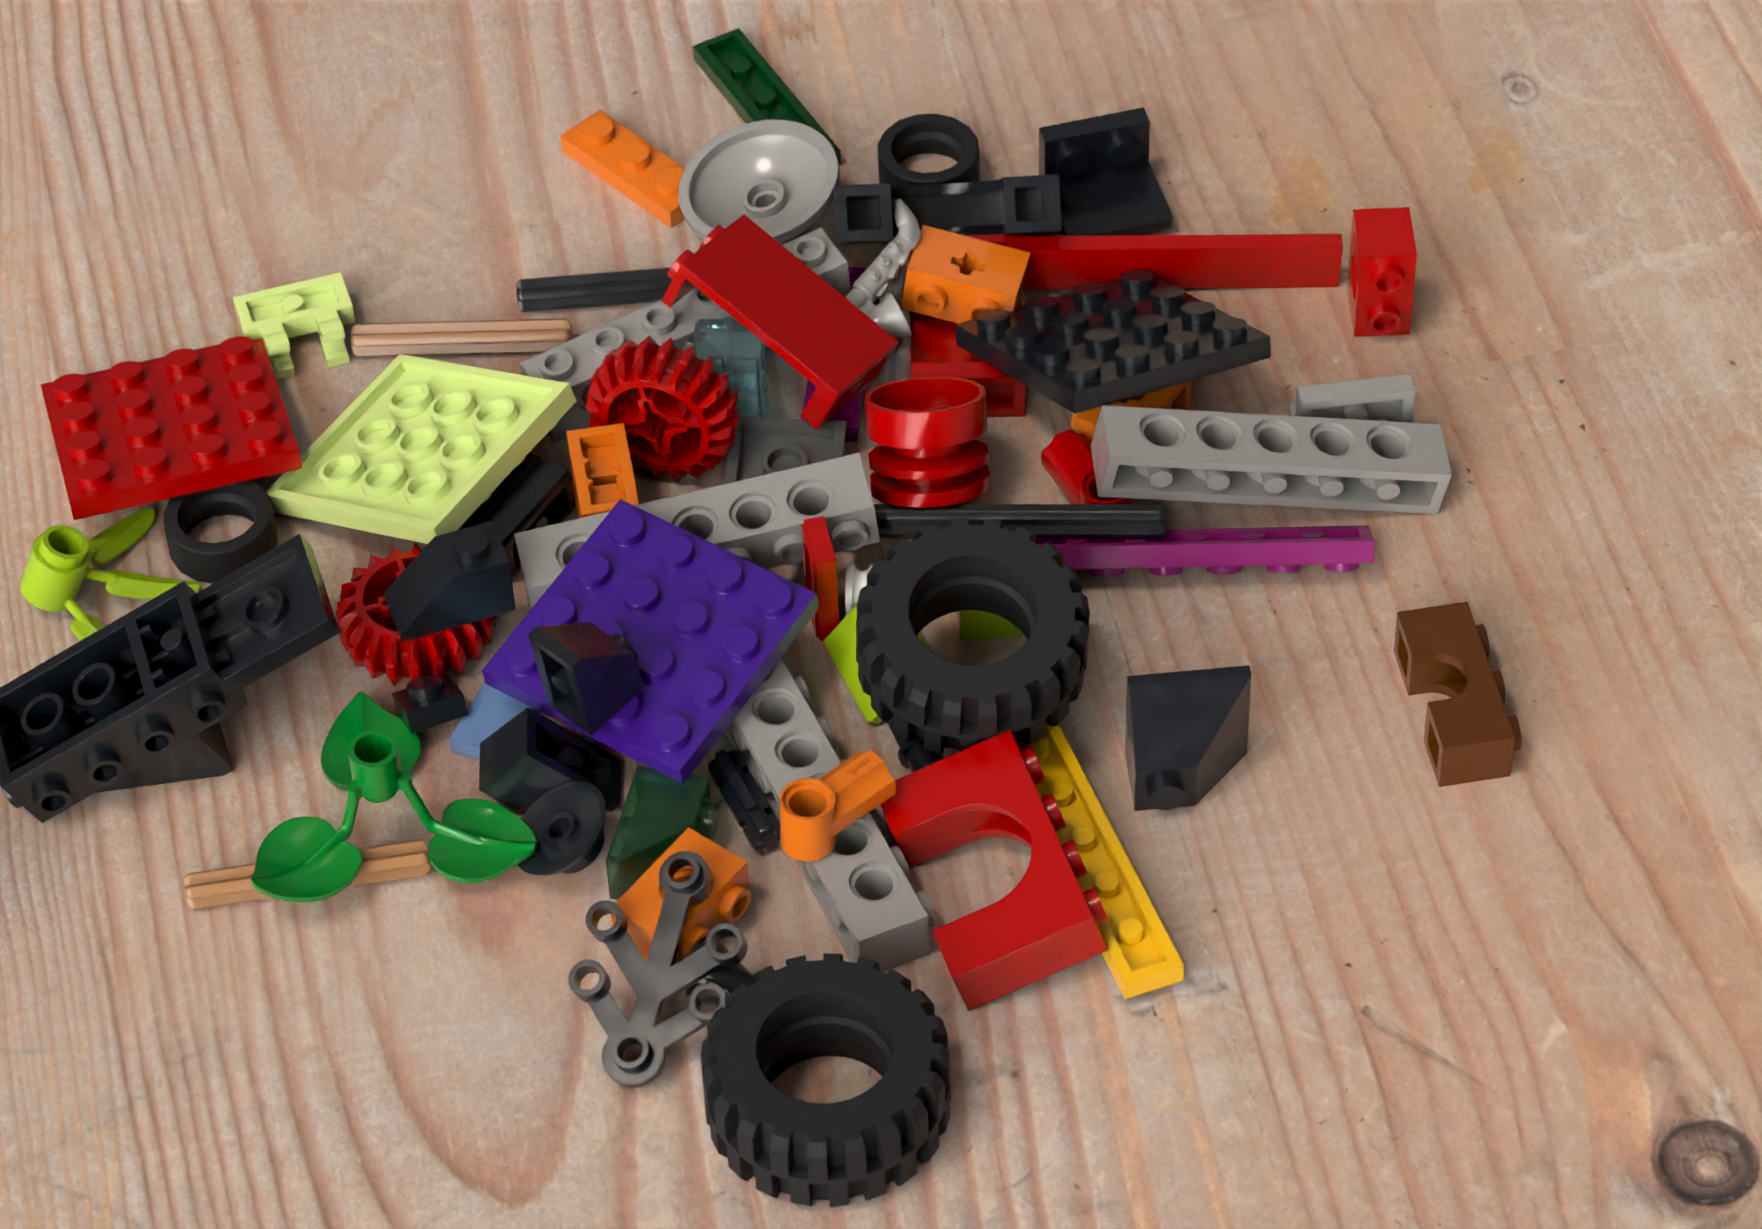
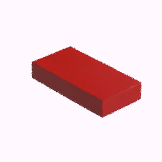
(820, 574)

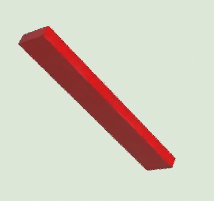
(1184, 260)

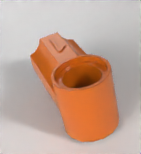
(823, 807)

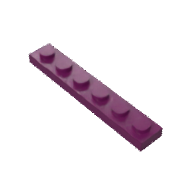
(1223, 550)

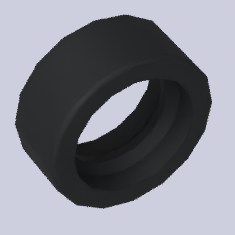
(925, 136)
(214, 561)

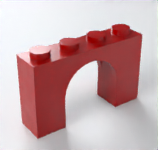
(1047, 916)

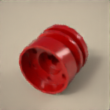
(927, 441)

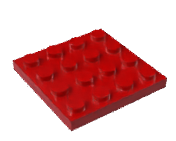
(169, 426)

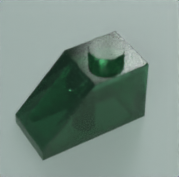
(653, 819)

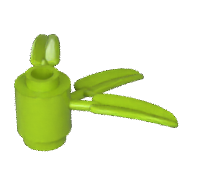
(62, 561)

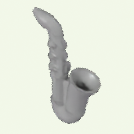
(874, 280)

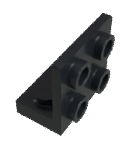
(1105, 175)

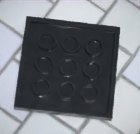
(1111, 341)

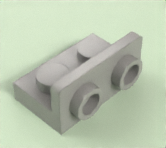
(1362, 399)

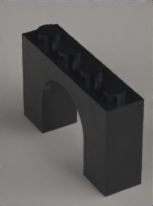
(970, 208)

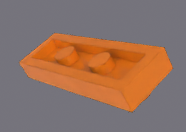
(627, 164)

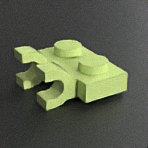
(298, 310)

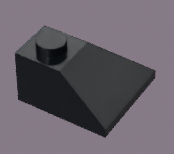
(1184, 733)

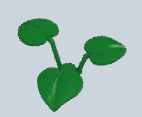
(373, 759)

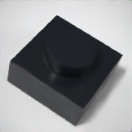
(429, 702)

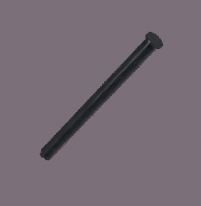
(1044, 520)

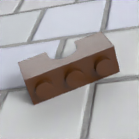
(1448, 655)

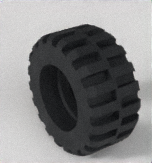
(978, 571)
(836, 1146)

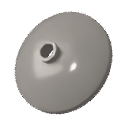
(764, 169)

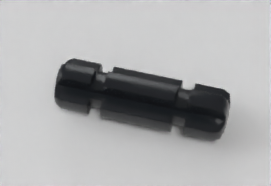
(745, 799)

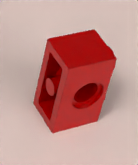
(1381, 271)

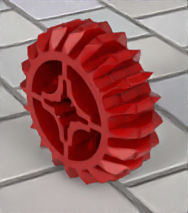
(671, 397)
(373, 639)

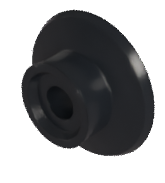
(567, 828)

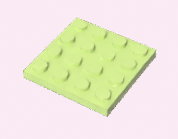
(421, 448)

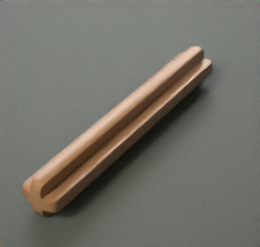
(459, 337)
(379, 864)

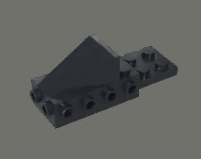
(152, 686)

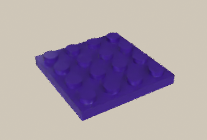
(691, 611)

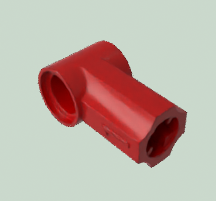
(1072, 468)

